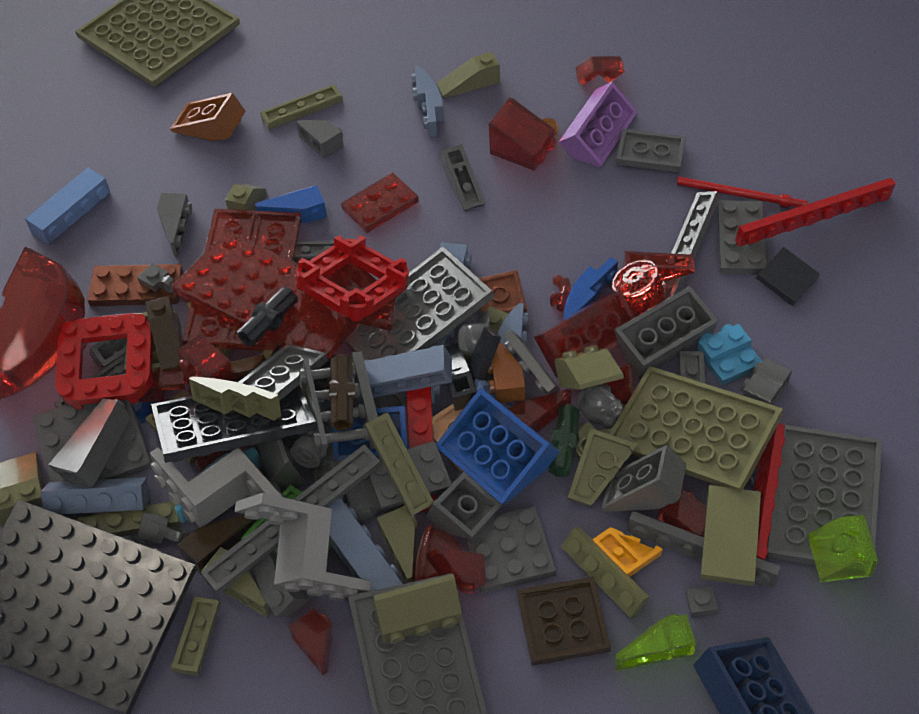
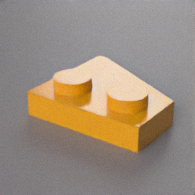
(626, 550)

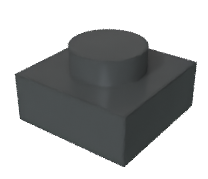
(701, 601)

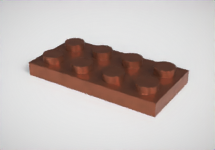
(121, 287)

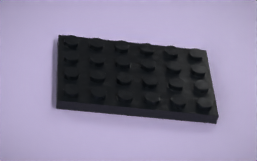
(196, 430)

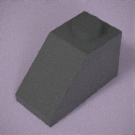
(321, 136)

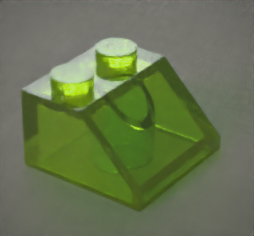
(843, 549)

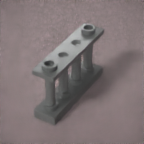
(365, 409)

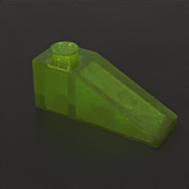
(663, 641)

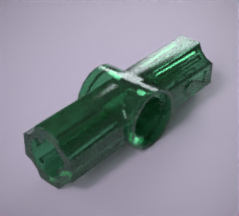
(565, 439)

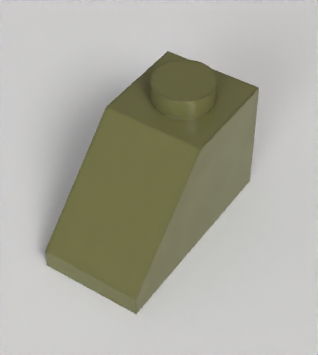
(244, 197)

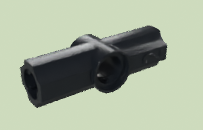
(267, 316)

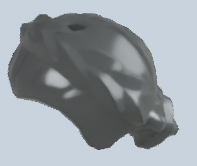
(599, 405)

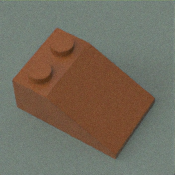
(210, 118)

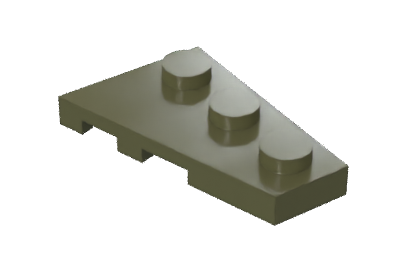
(598, 466)

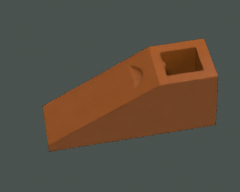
(507, 377)

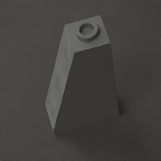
(92, 444)

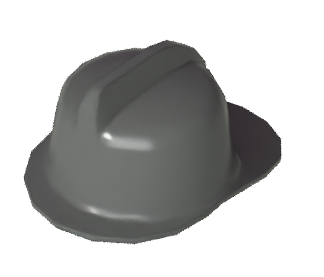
(470, 334)

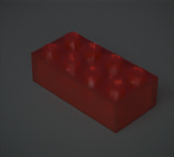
(586, 328)

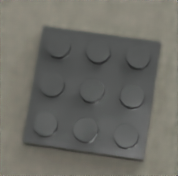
(513, 549)

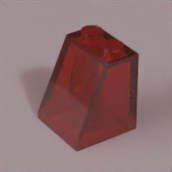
(520, 135)

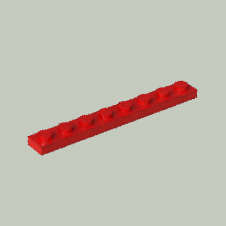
(814, 212)

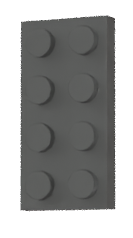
(736, 259)
(281, 370)

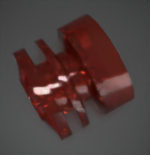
(641, 286)

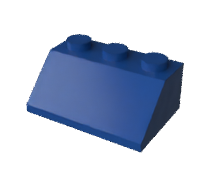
(399, 418)

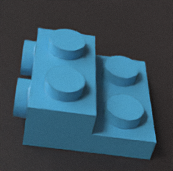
(728, 353)

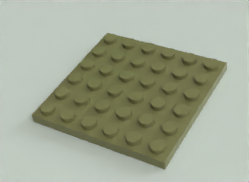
(156, 35)

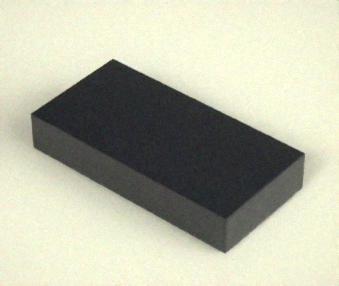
(484, 353)

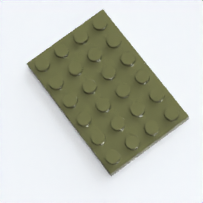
(706, 426)

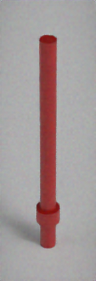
(784, 200)

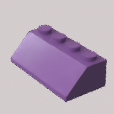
(598, 125)

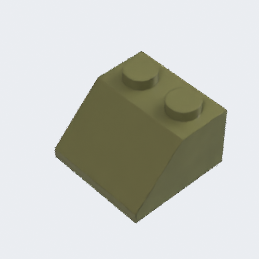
(587, 368)

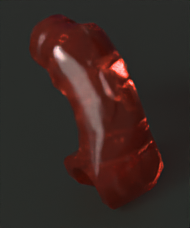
(560, 298)

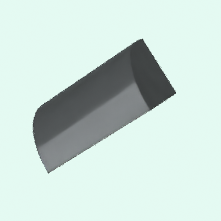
(108, 351)

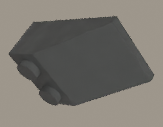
(646, 483)

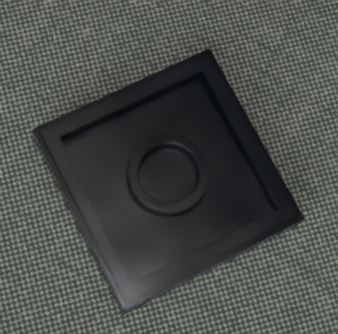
(787, 276)

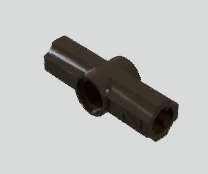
(341, 392)

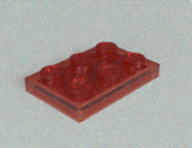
(380, 202)

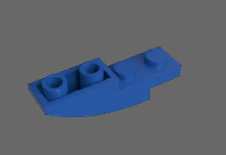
(590, 286)

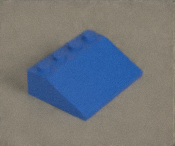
(496, 447)

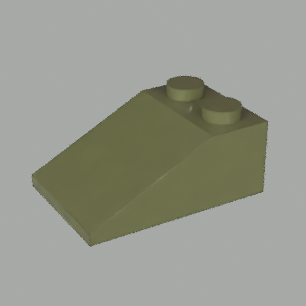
(21, 481)

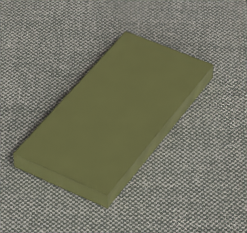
(730, 535)

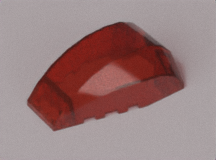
(35, 307)

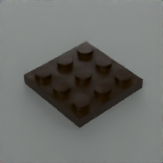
(563, 621)

